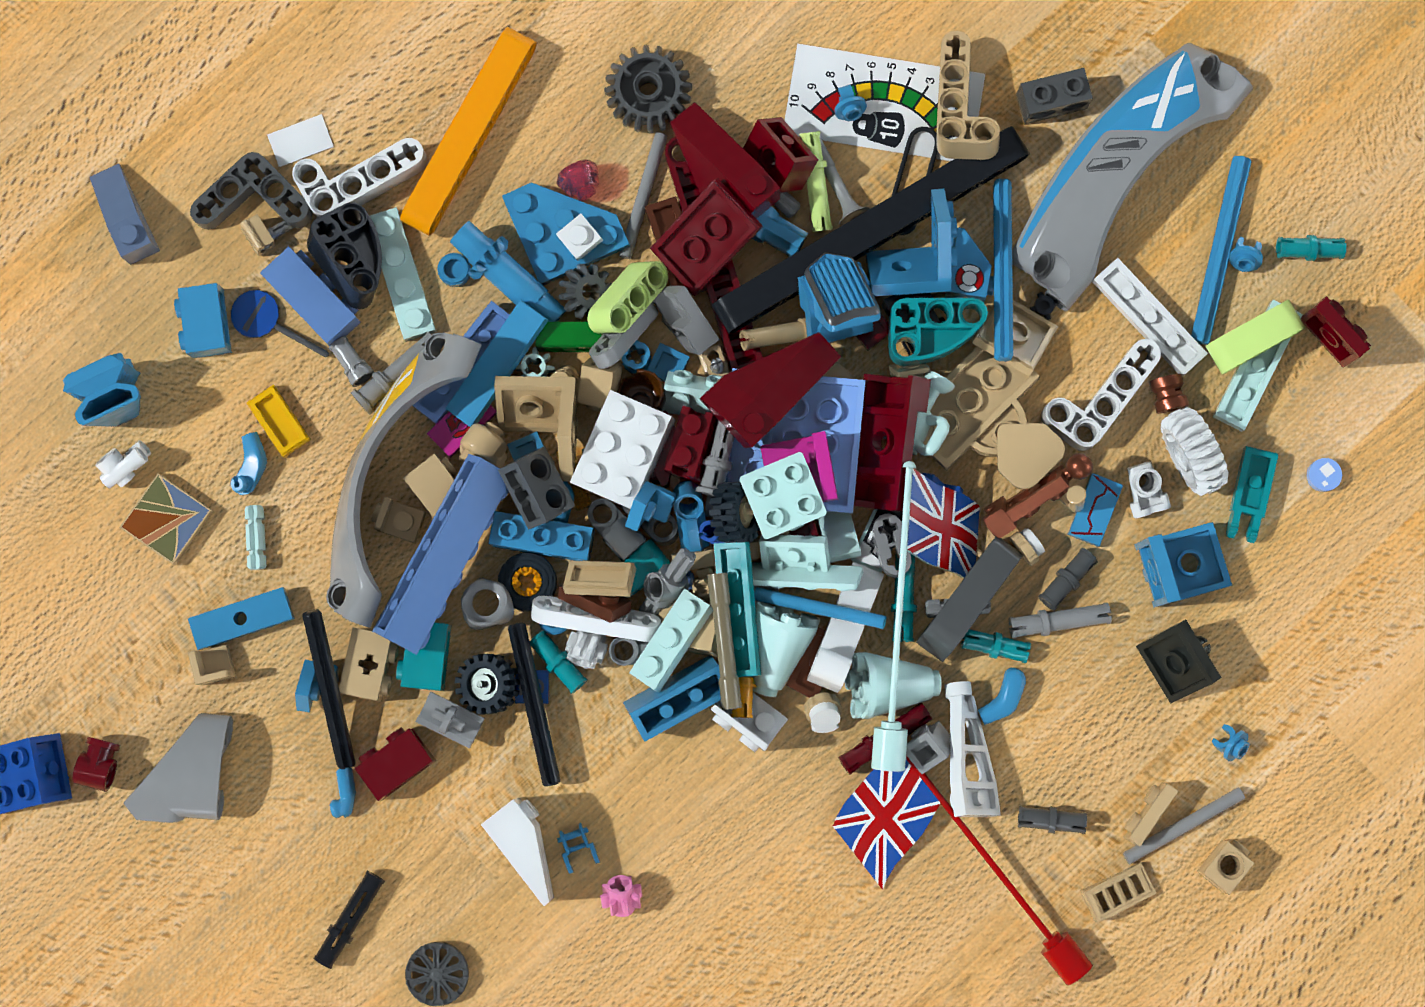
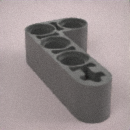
(969, 599)

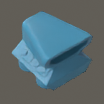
(106, 391)

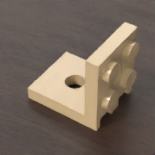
(553, 411)

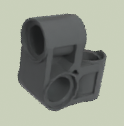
(619, 538)

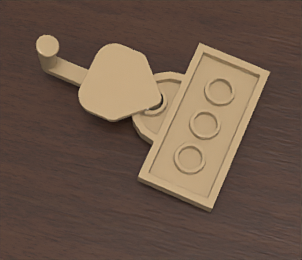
(988, 403)

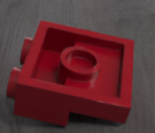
(1335, 331)

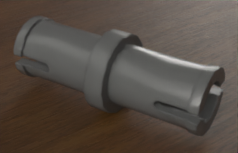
(1068, 579)
(1052, 820)

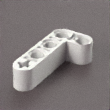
(362, 173)
(1108, 392)
(842, 636)

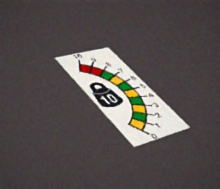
(896, 93)

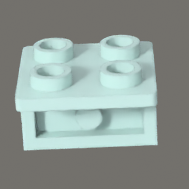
(783, 495)

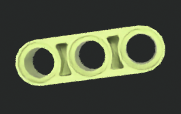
(627, 297)
(1255, 337)

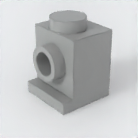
(928, 746)

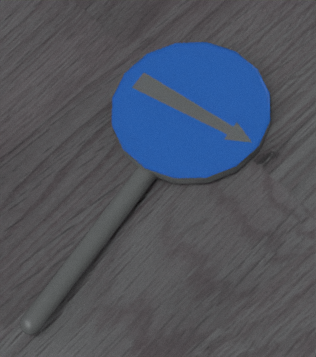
(257, 314)

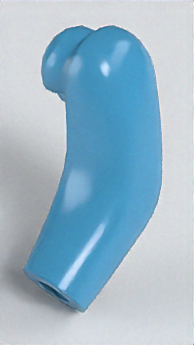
(252, 467)
(1007, 699)

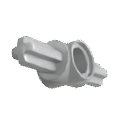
(668, 583)

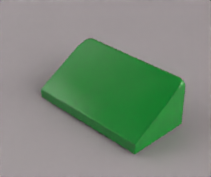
(566, 337)

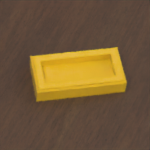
(278, 421)

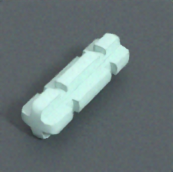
(255, 537)

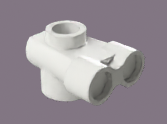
(119, 467)
(1148, 497)

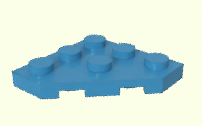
(542, 213)

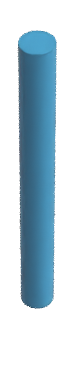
(820, 608)

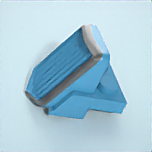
(837, 298)

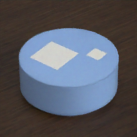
(1324, 474)

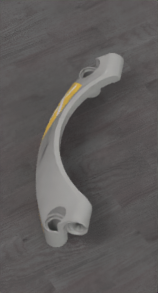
(348, 562)

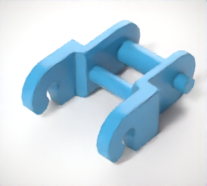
(571, 835)

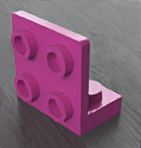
(818, 458)

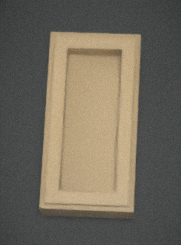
(599, 578)

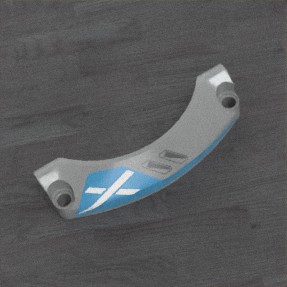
(1081, 200)

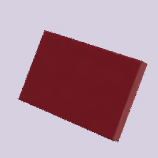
(706, 237)

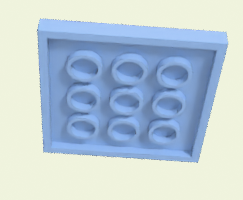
(831, 407)

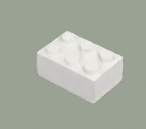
(622, 449)

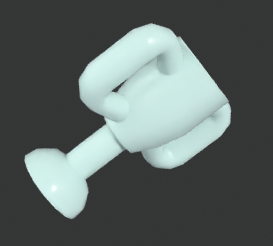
(938, 386)

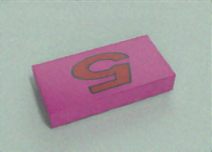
(450, 431)

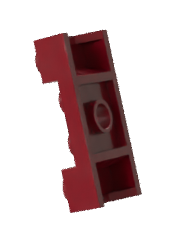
(888, 410)

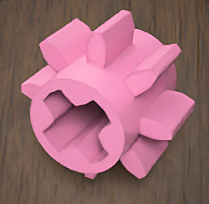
(621, 896)

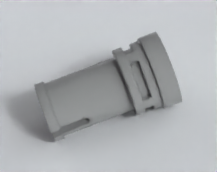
(355, 368)

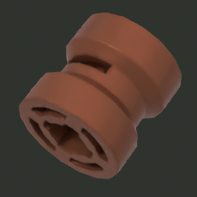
(1169, 393)

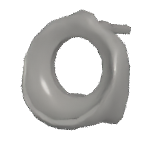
(501, 616)

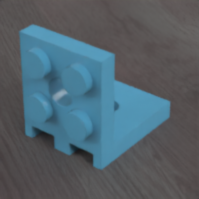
(918, 268)
(1163, 567)

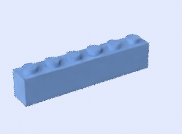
(442, 555)

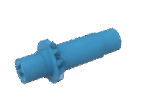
(504, 272)

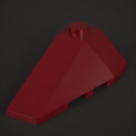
(715, 154)
(764, 391)

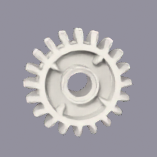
(1194, 451)

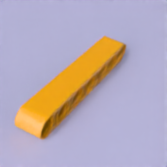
(468, 131)

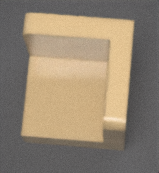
(212, 665)

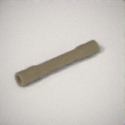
(720, 603)

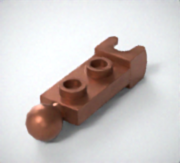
(1004, 513)

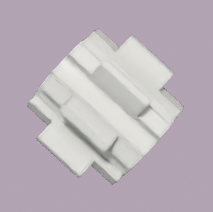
(586, 649)

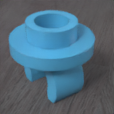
(850, 106)
(1246, 257)
(1236, 745)

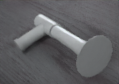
(849, 206)

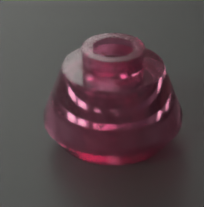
(579, 179)

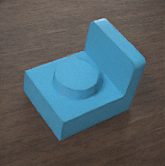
(650, 503)
(307, 687)

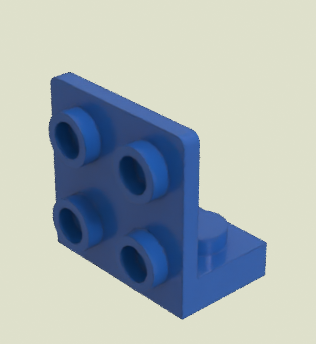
(33, 773)

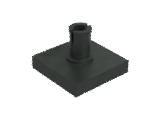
(1179, 661)

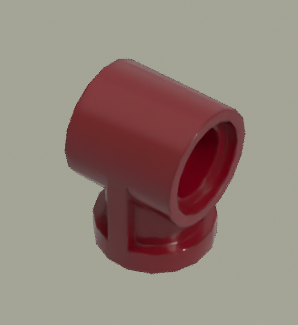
(96, 766)

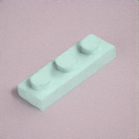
(671, 640)

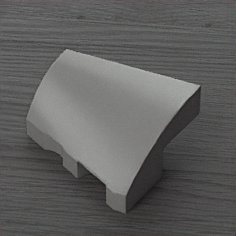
(685, 319)

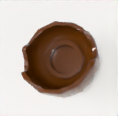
(644, 388)

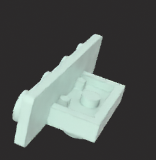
(802, 564)

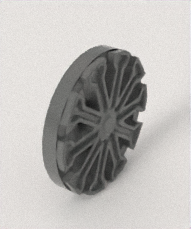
(437, 974)

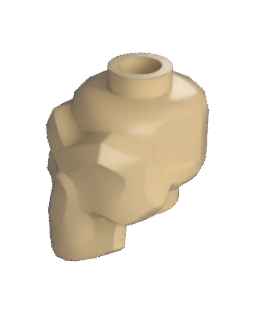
(484, 443)

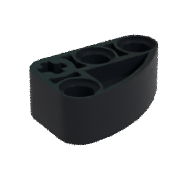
(357, 245)

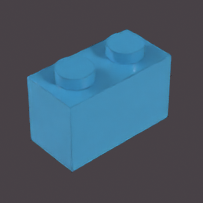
(203, 320)

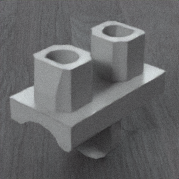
(450, 720)

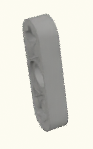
(613, 346)

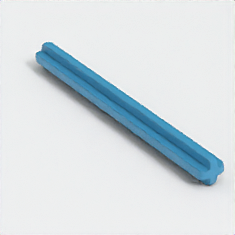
(1221, 249)
(1003, 270)

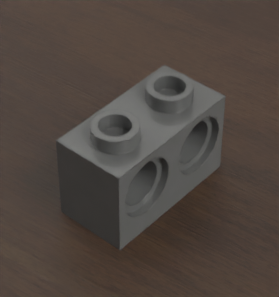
(1054, 96)
(536, 488)

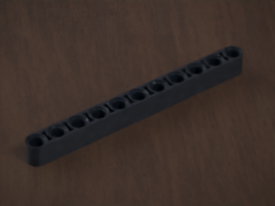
(866, 231)

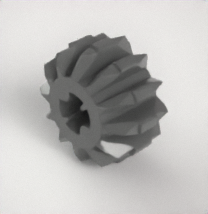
(578, 279)

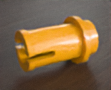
(746, 691)

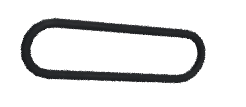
(904, 159)

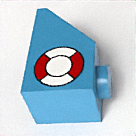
(973, 270)

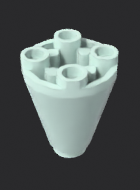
(782, 643)
(871, 684)

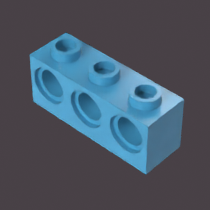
(549, 539)

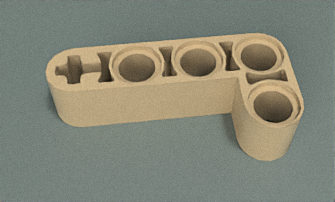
(956, 94)

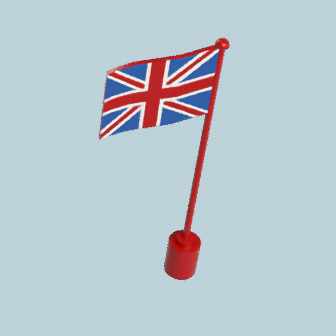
(892, 813)

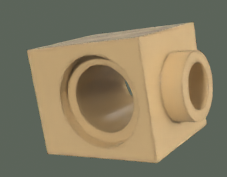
(1212, 871)

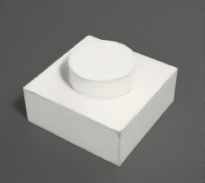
(579, 237)

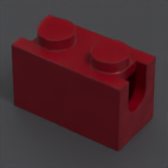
(691, 444)
(395, 763)

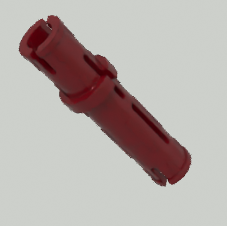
(862, 753)

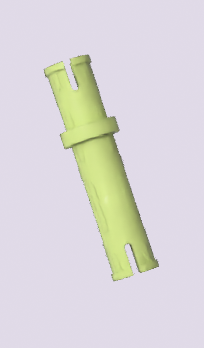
(817, 185)

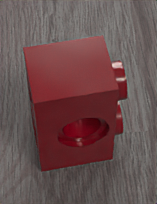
(781, 153)

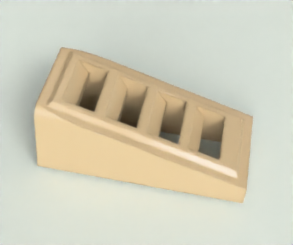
(1093, 903)

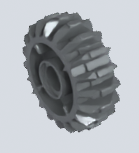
(644, 69)

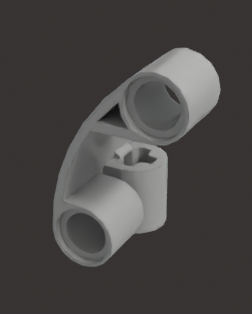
(187, 776)

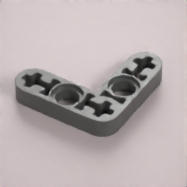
(248, 183)

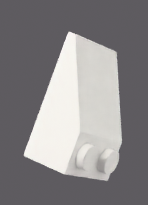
(521, 842)

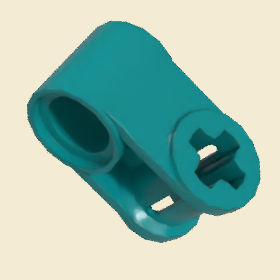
(647, 559)

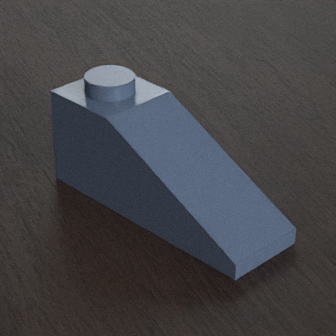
(123, 215)

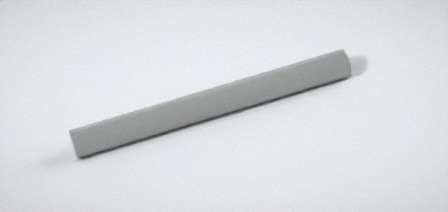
(644, 193)
(1184, 825)

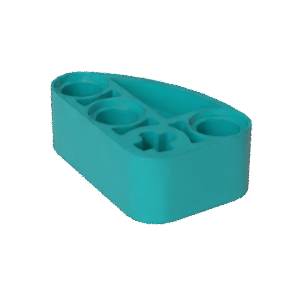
(929, 338)

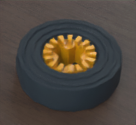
(524, 564)

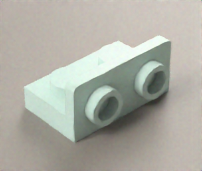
(685, 389)

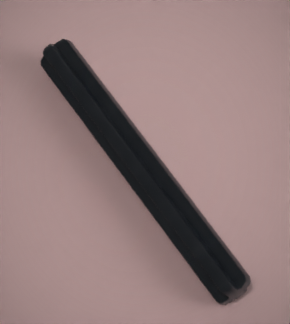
(329, 688)
(534, 704)

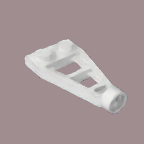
(966, 796)

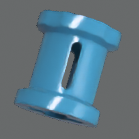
(630, 365)

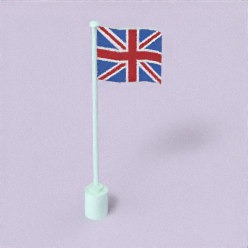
(942, 532)

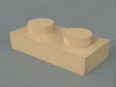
(1157, 802)

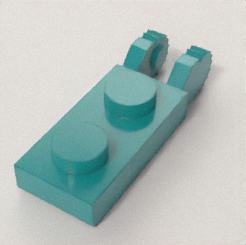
(1252, 490)

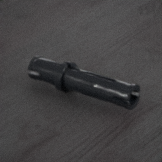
(327, 954)

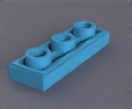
(222, 623)

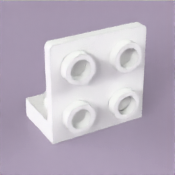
(755, 731)

